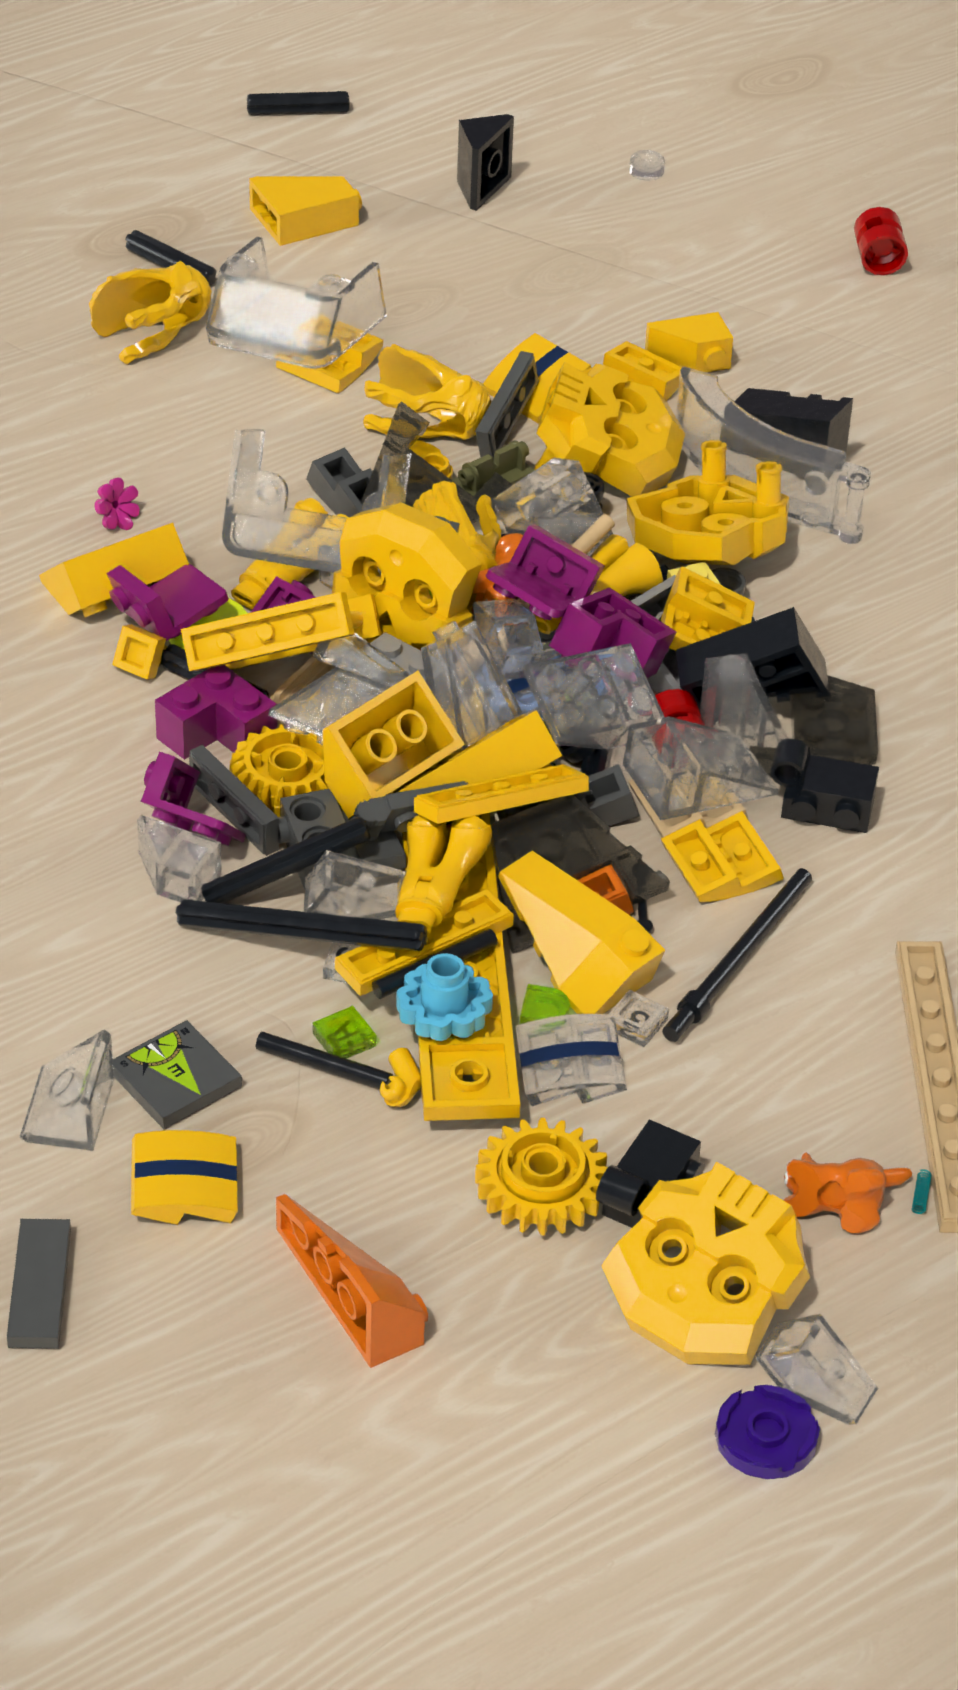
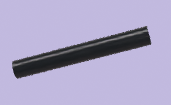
(463, 950)
(322, 1060)

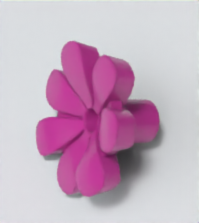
(116, 504)

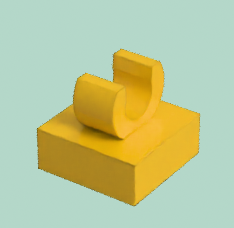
(139, 651)

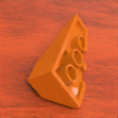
(359, 1290)

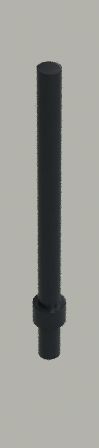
(697, 1002)

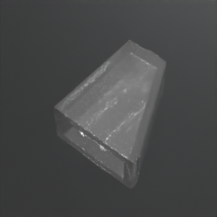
(468, 682)
(738, 702)

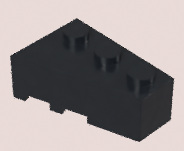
(806, 418)
(778, 649)

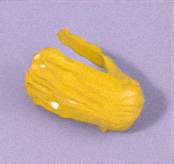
(147, 297)
(430, 389)
(444, 502)

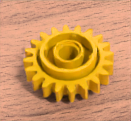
(540, 1175)

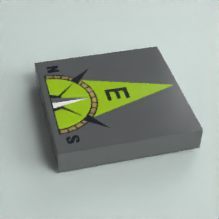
(175, 1074)

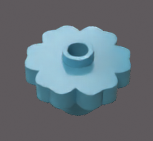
(444, 998)

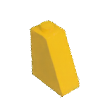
(303, 205)

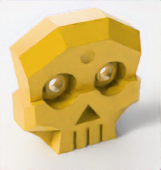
(611, 428)
(713, 514)
(413, 557)
(685, 1298)

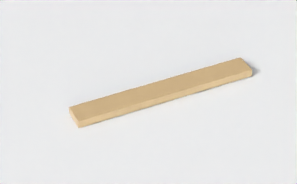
(935, 1065)

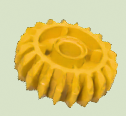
(279, 765)

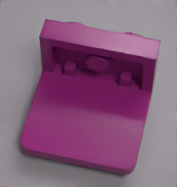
(546, 573)
(168, 604)
(168, 792)

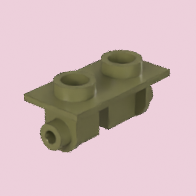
(507, 462)

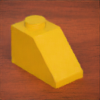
(692, 341)

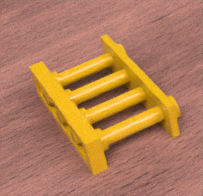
(279, 631)

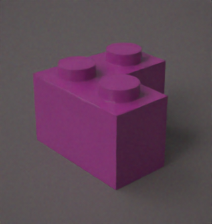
(611, 621)
(211, 709)

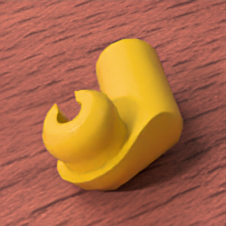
(406, 1079)

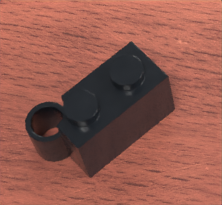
(824, 788)
(653, 1156)

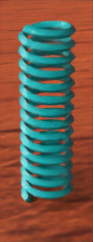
(920, 1193)

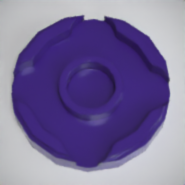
(767, 1432)

